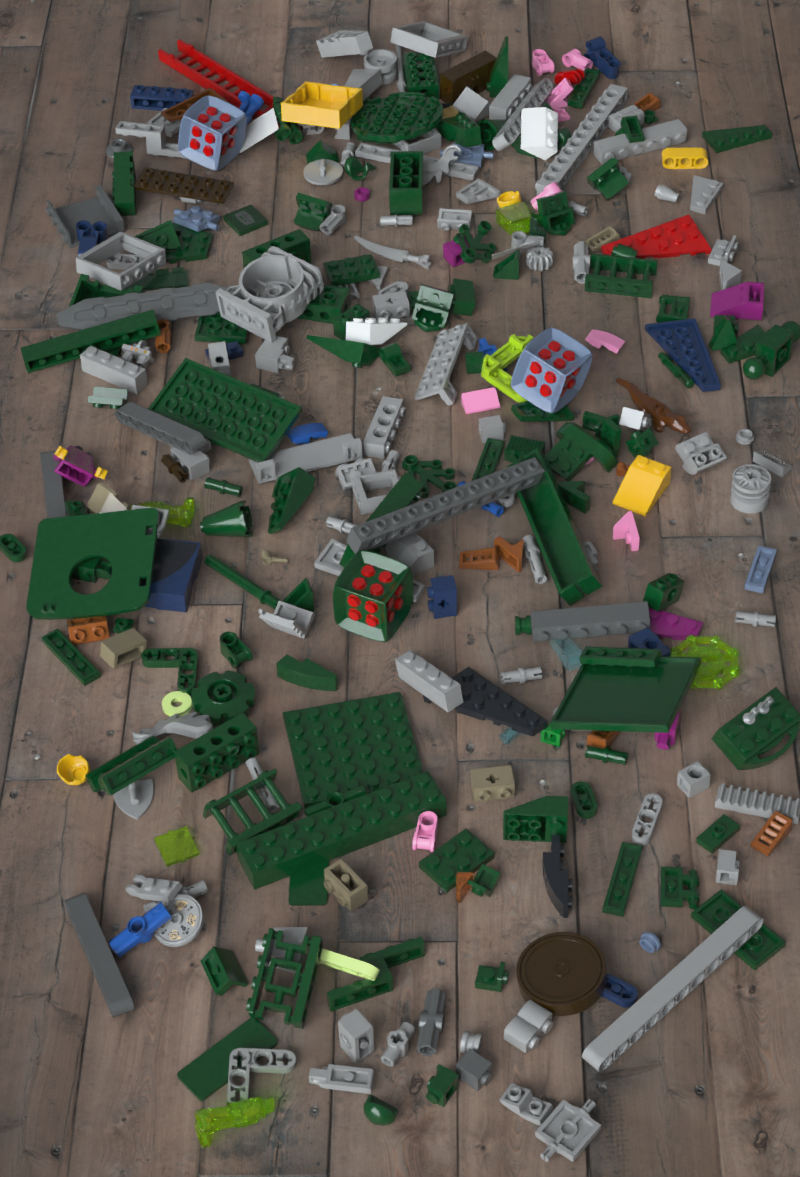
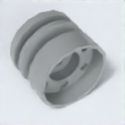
(750, 488)

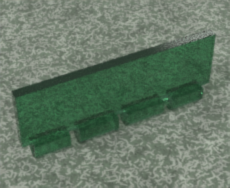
(163, 279)

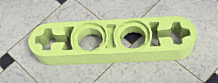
(348, 965)

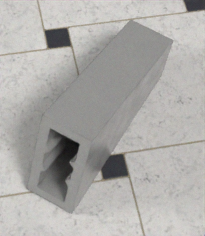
(366, 79)

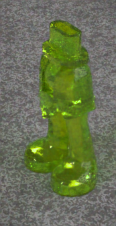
(178, 515)
(235, 1114)

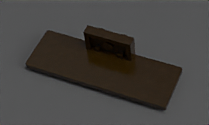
(184, 185)

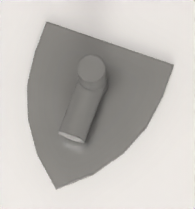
(135, 798)

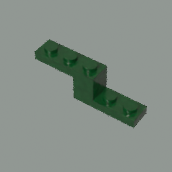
(383, 960)

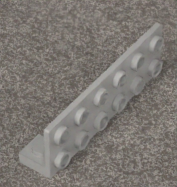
(442, 361)
(308, 457)

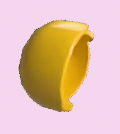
(508, 198)
(73, 769)

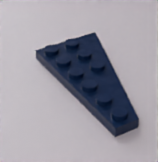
(687, 348)

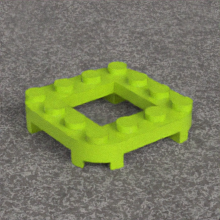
(494, 364)

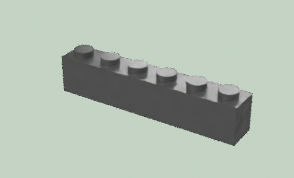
(590, 621)

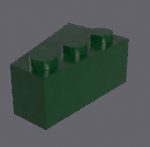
(461, 129)

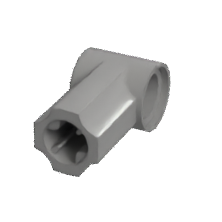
(336, 218)
(520, 238)

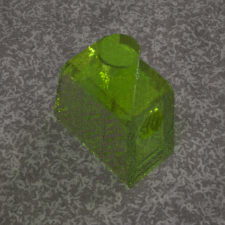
(514, 218)

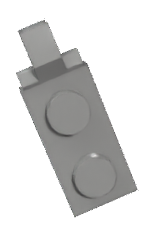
(343, 1078)

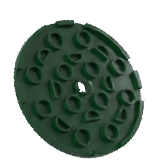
(397, 117)

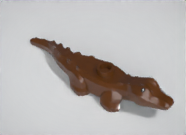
(660, 413)

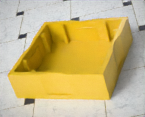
(322, 104)

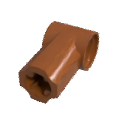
(163, 341)

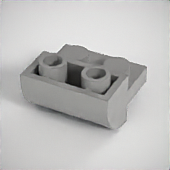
(700, 453)

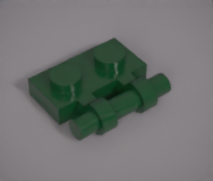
(672, 890)

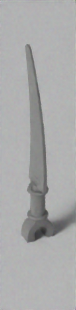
(394, 254)

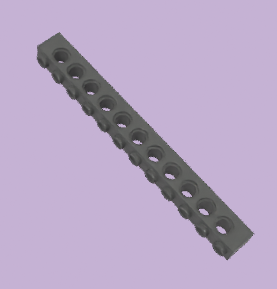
(444, 505)

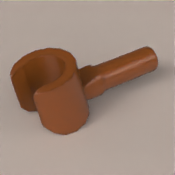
(621, 469)

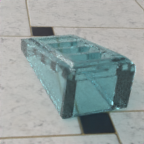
(567, 654)

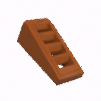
(649, 101)
(486, 559)
(601, 738)
(779, 823)

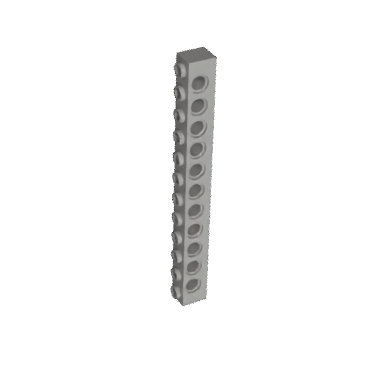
(583, 138)

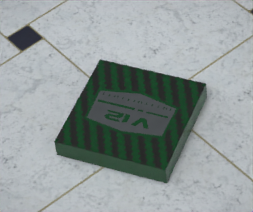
(245, 220)

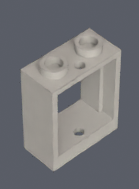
(430, 143)
(371, 482)

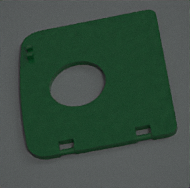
(72, 539)

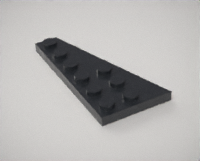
(488, 701)

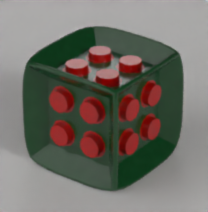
(373, 596)

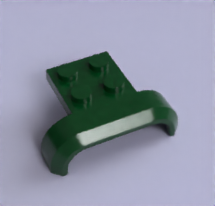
(576, 449)

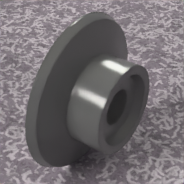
(118, 145)

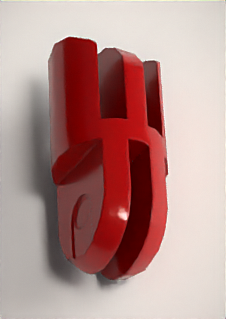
(573, 76)

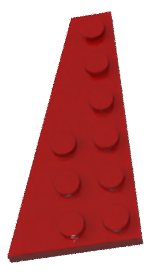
(665, 240)

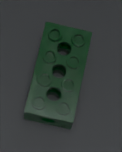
(421, 76)
(294, 242)
(327, 304)
(216, 752)

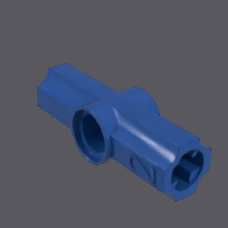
(132, 936)

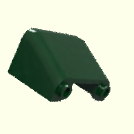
(89, 289)

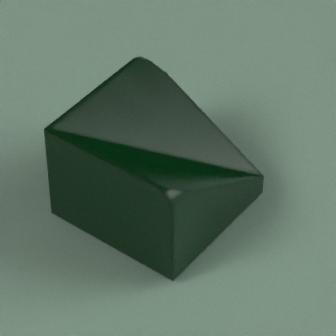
(474, 362)

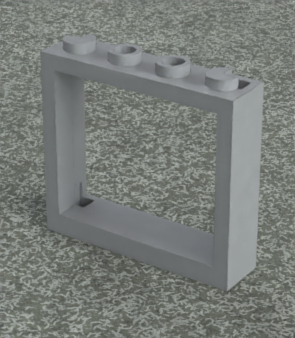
(429, 39)
(88, 261)

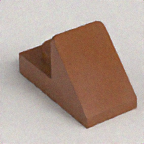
(510, 554)

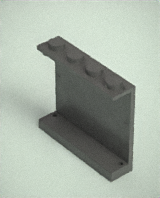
(90, 210)

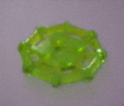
(707, 674)

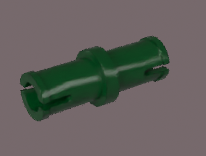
(223, 487)
(606, 755)

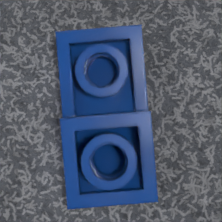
(302, 433)

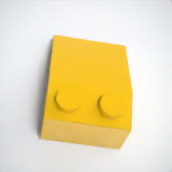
(643, 485)

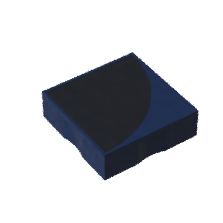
(174, 574)

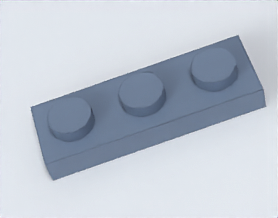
(760, 569)

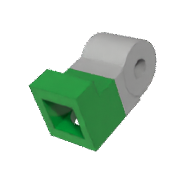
(553, 736)

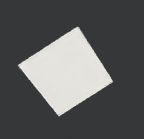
(259, 129)
(510, 251)

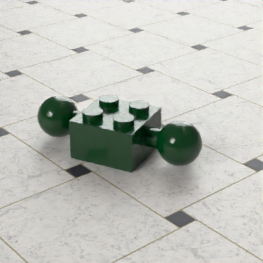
(772, 351)

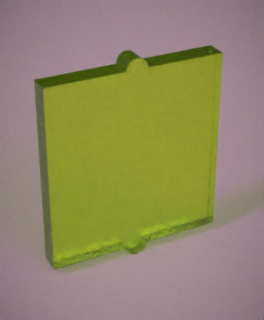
(176, 846)

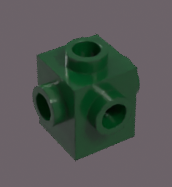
(641, 442)

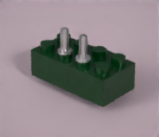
(758, 731)

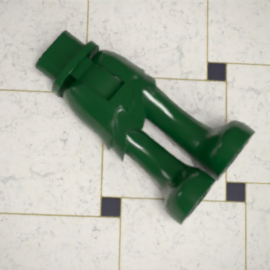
(286, 129)

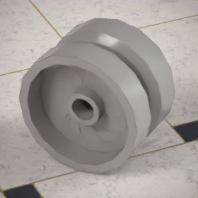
(383, 60)

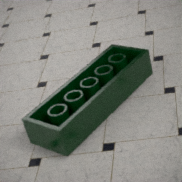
(404, 493)

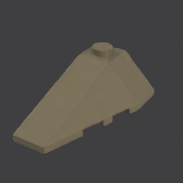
(105, 500)

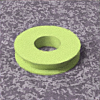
(176, 696)

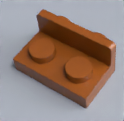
(87, 629)

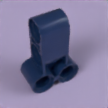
(602, 57)
(90, 235)

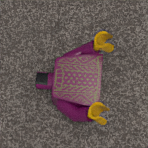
(77, 465)

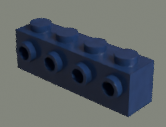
(157, 97)

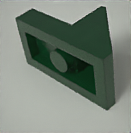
(575, 495)

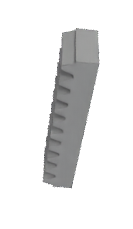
(755, 803)

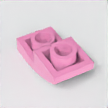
(611, 342)

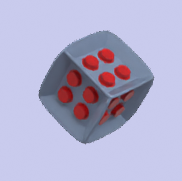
(212, 132)
(551, 370)

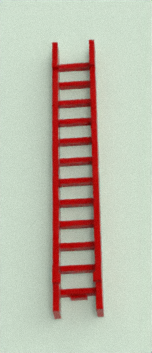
(216, 68)

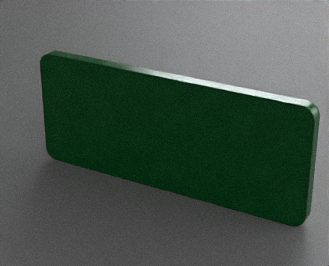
(308, 887)
(211, 1068)

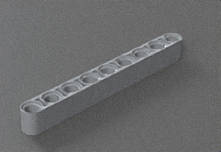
(512, 127)

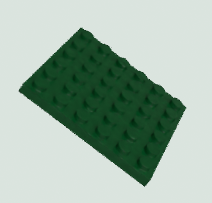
(351, 746)

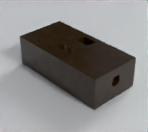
(471, 73)

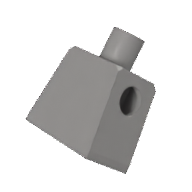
(219, 350)
(292, 935)

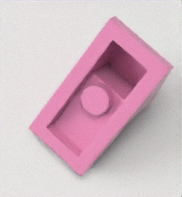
(557, 97)
(627, 530)

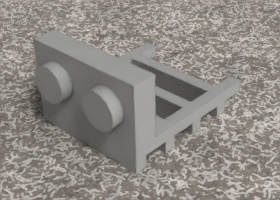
(289, 619)

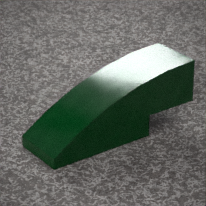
(306, 674)

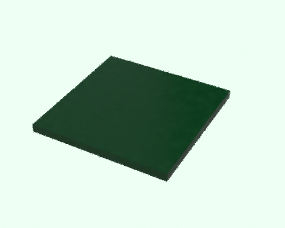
(627, 696)

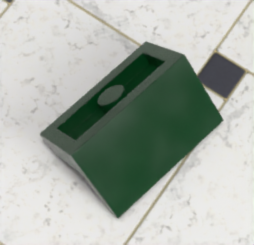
(223, 970)

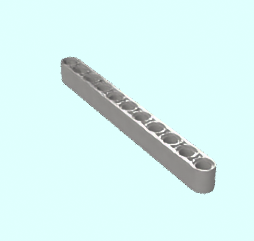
(672, 989)

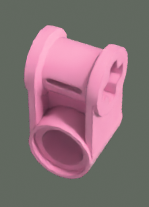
(542, 62)
(426, 832)

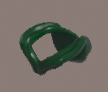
(354, 167)

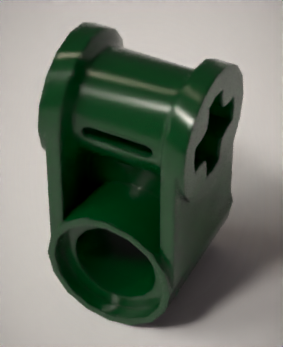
(234, 649)

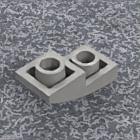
(525, 1105)

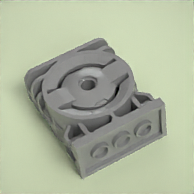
(270, 293)

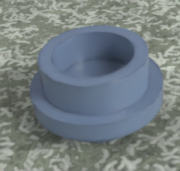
(650, 942)

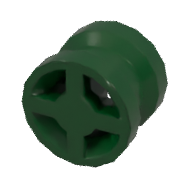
(522, 625)

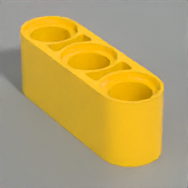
(684, 158)

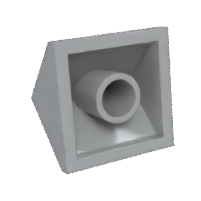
(472, 104)

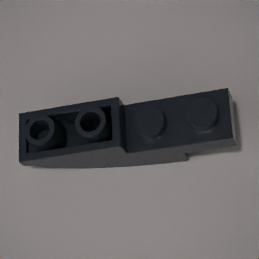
(556, 877)

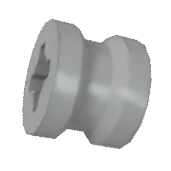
(471, 1041)

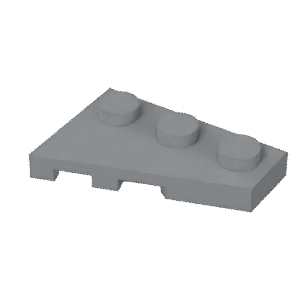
(704, 193)

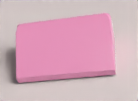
(480, 400)

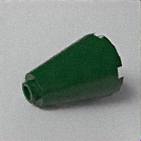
(488, 130)
(229, 521)

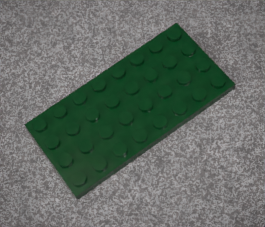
(226, 410)

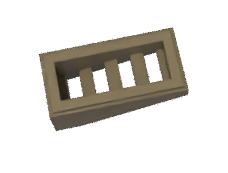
(608, 235)

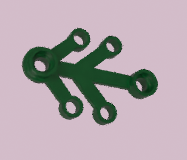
(468, 254)
(412, 464)

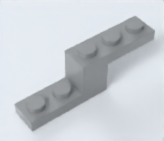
(154, 135)

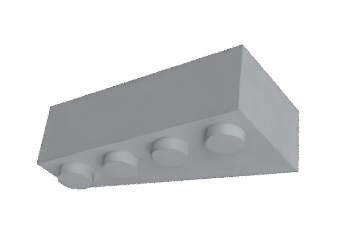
(345, 43)

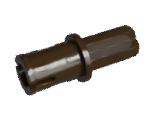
(174, 467)

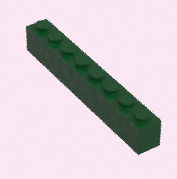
(104, 337)

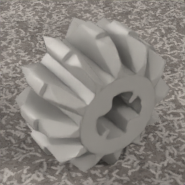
(539, 258)

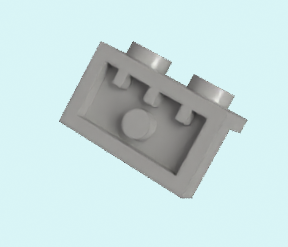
(723, 250)
(347, 471)

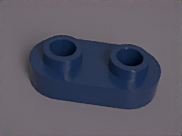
(619, 991)

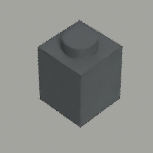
(474, 1070)

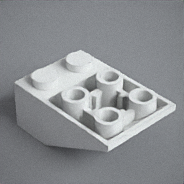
(372, 331)

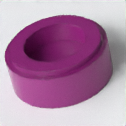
(361, 194)

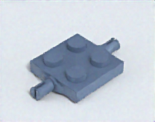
(472, 155)
(197, 219)

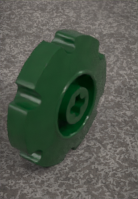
(223, 696)

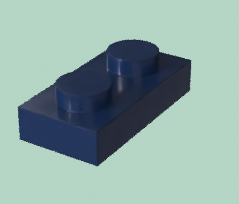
(233, 351)

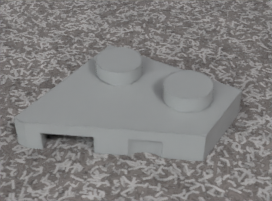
(477, 192)

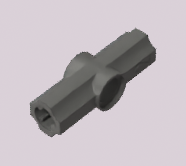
(431, 1022)

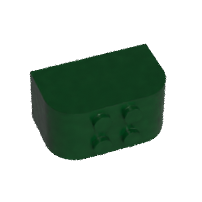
(406, 183)

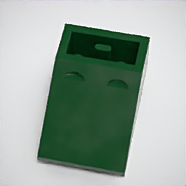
(537, 820)

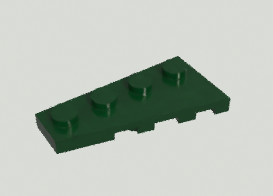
(733, 138)

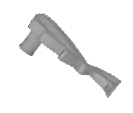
(435, 169)
(186, 725)

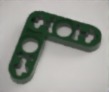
(180, 661)

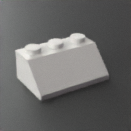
(539, 131)

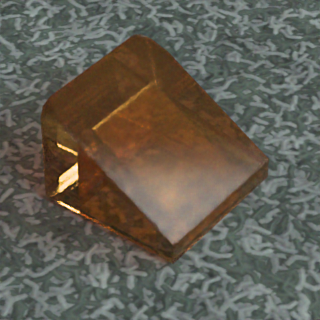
(462, 887)

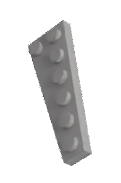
(331, 557)

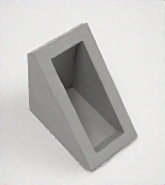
(729, 275)

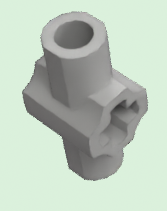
(397, 1044)

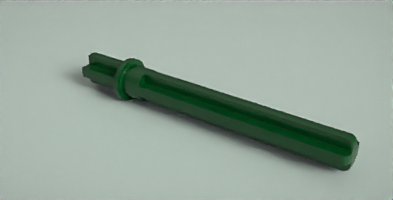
(264, 596)

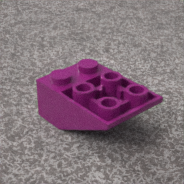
(741, 301)

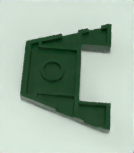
(194, 245)

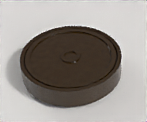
(562, 973)

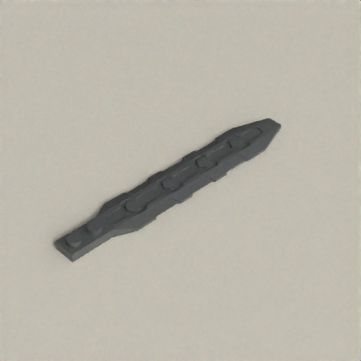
(166, 302)

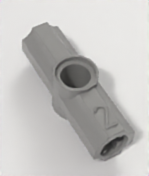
(581, 261)

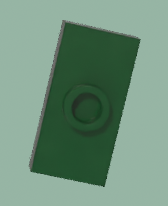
(718, 833)

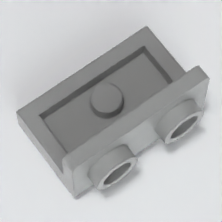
(453, 218)

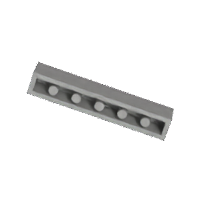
(655, 137)

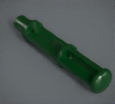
(676, 370)

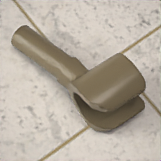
(268, 559)

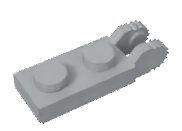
(154, 889)

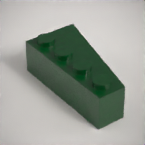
(123, 183)

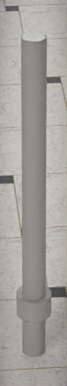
(401, 84)

